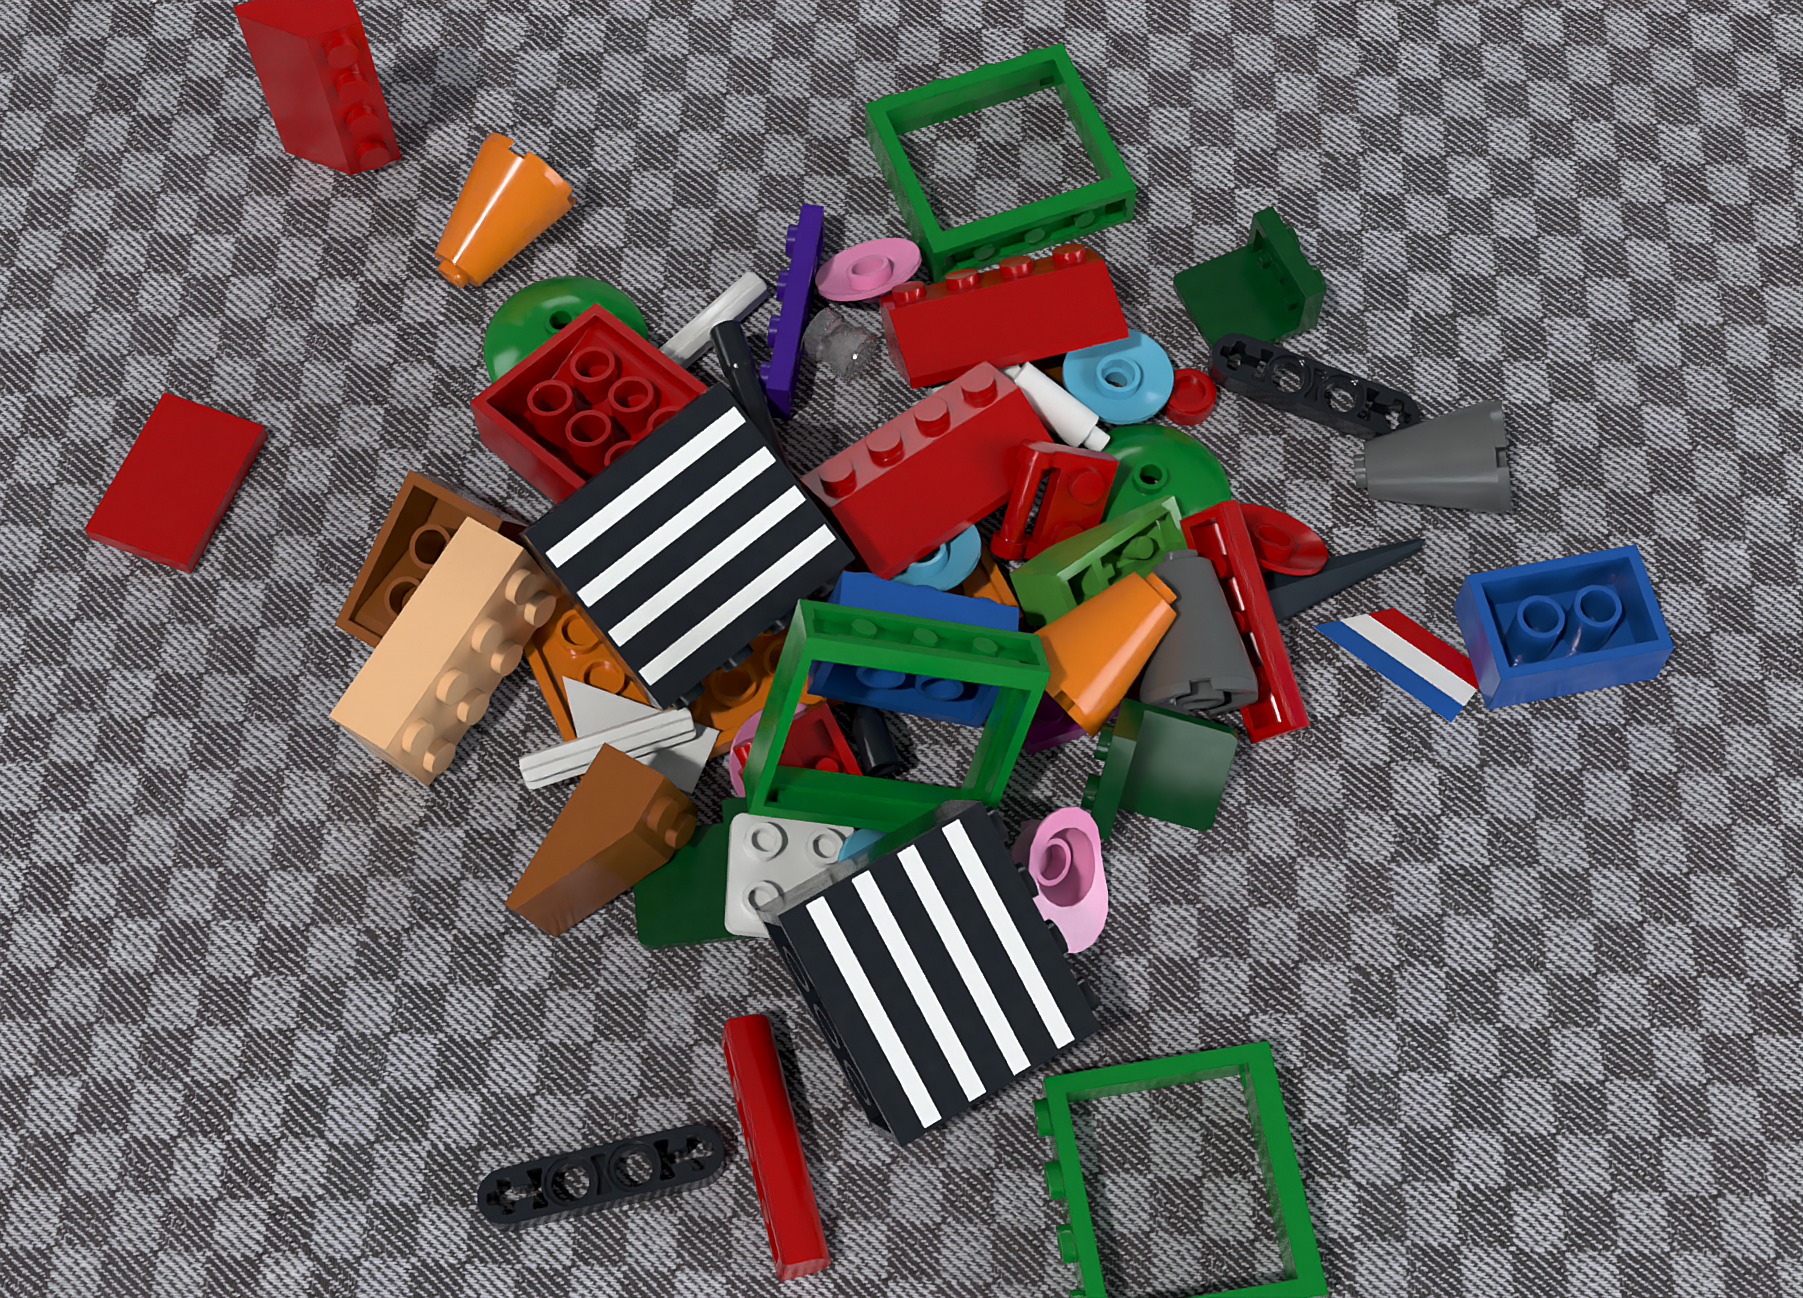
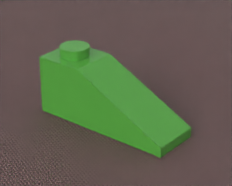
(1097, 559)

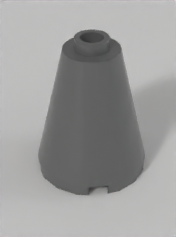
(1441, 462)
(1201, 653)

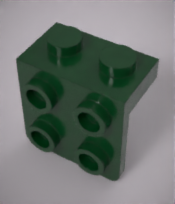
(1256, 289)
(1159, 767)
(687, 895)

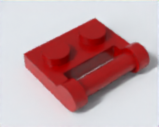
(1069, 504)

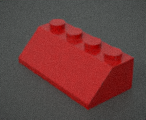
(320, 81)
(1001, 315)
(927, 471)

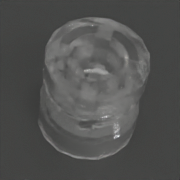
(838, 344)

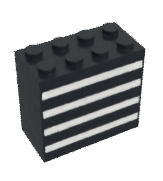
(688, 549)
(930, 969)

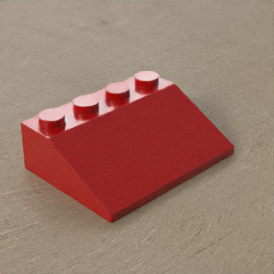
(580, 402)

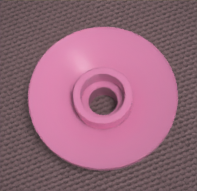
(868, 270)

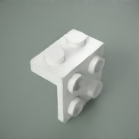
(771, 858)

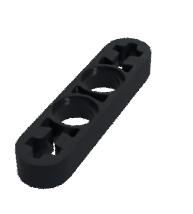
(1315, 381)
(604, 1189)

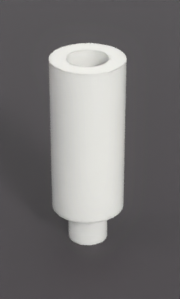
(1060, 410)

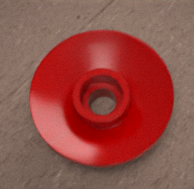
(1283, 541)

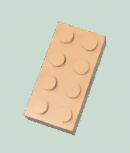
(447, 652)

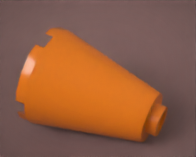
(499, 212)
(1104, 645)

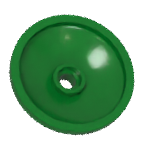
(534, 311)
(1170, 456)

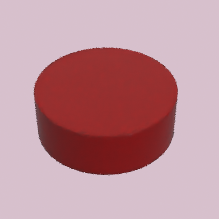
(1190, 398)

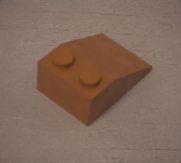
(406, 548)
(605, 840)

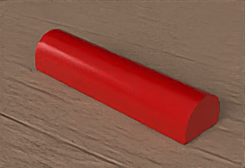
(1223, 538)
(774, 1147)

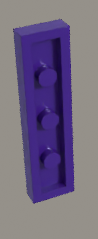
(796, 291)

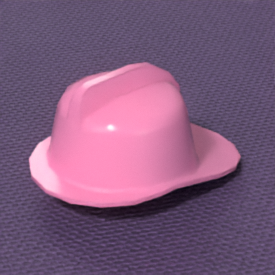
(1068, 872)

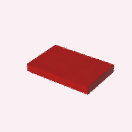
(176, 482)

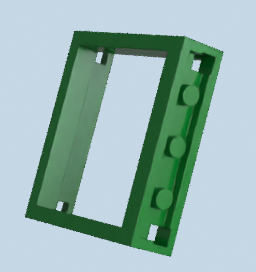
(1021, 228)
(901, 645)
(1271, 1137)

